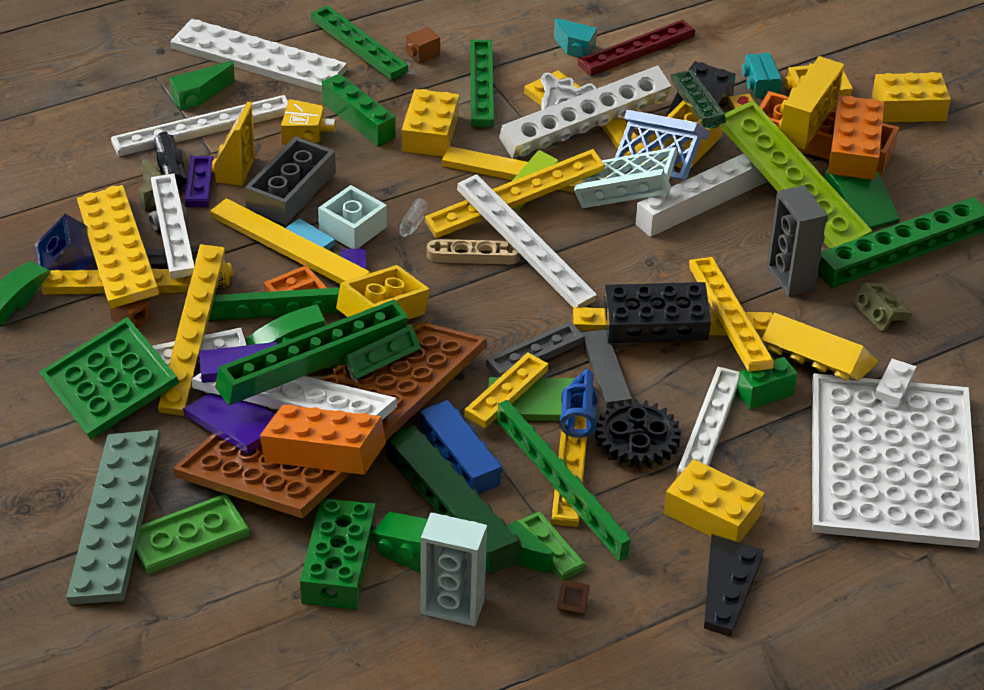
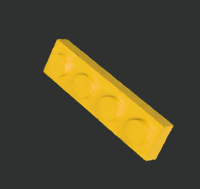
(507, 387)

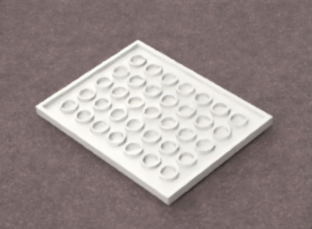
(893, 466)

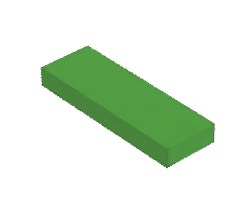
(565, 560)

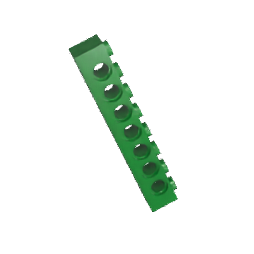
(901, 242)

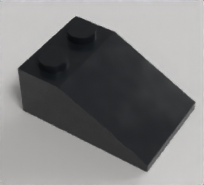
(717, 81)

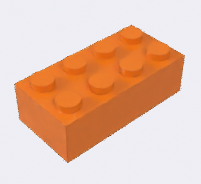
(856, 137)
(323, 439)

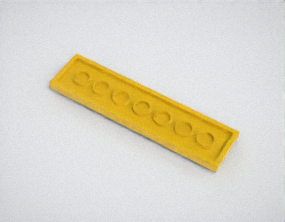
(117, 247)

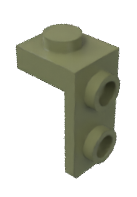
(146, 192)

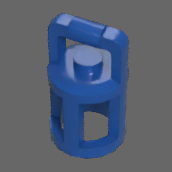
(579, 400)

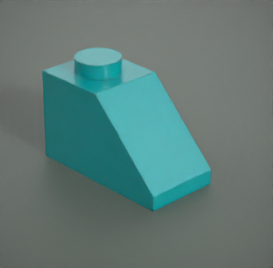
(575, 38)

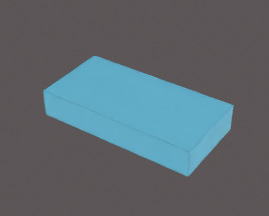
(312, 234)

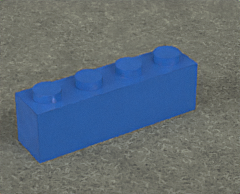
(460, 446)

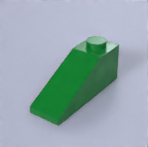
(200, 85)

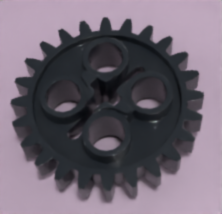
(637, 434)

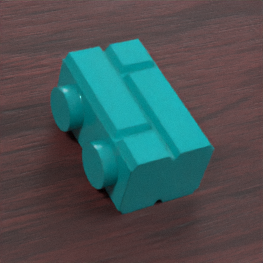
(761, 74)

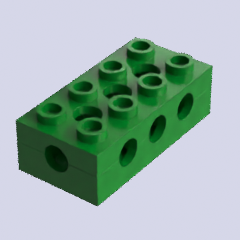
(331, 582)

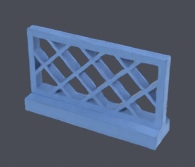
(649, 124)

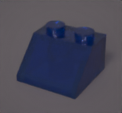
(64, 246)

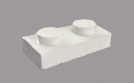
(895, 382)

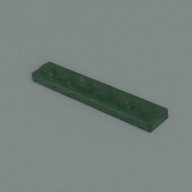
(698, 99)

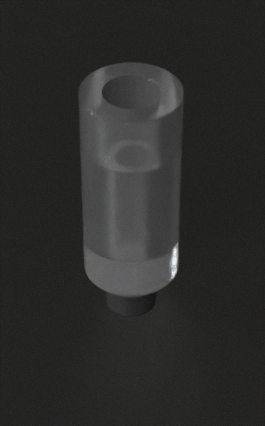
(413, 217)

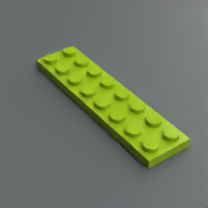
(788, 168)

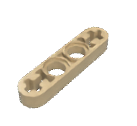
(438, 252)

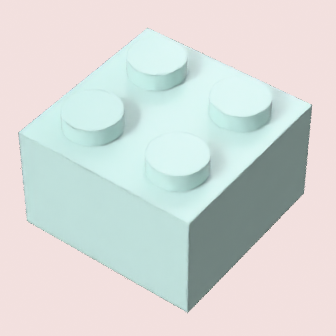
(352, 217)

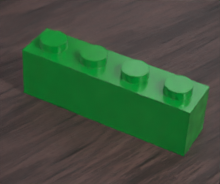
(358, 110)

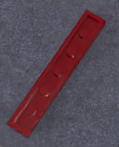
(636, 47)

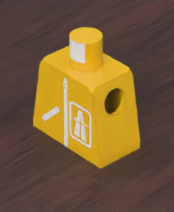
(305, 122)

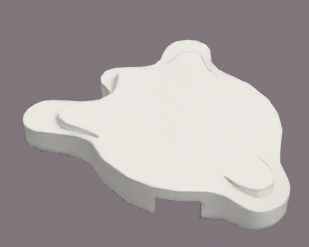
(561, 90)

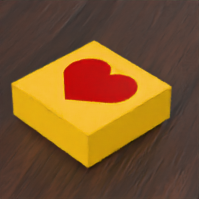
(739, 100)

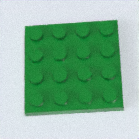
(109, 377)

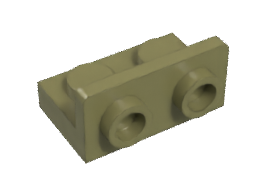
(880, 305)

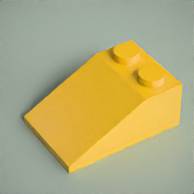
(237, 152)

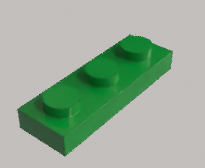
(381, 351)

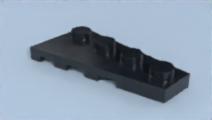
(729, 581)

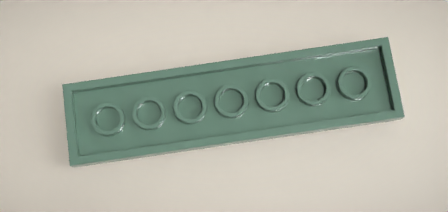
(114, 518)

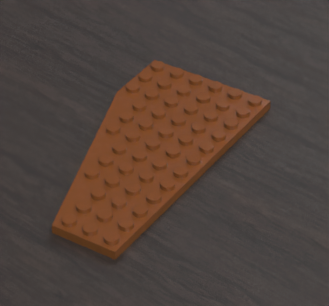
(299, 489)

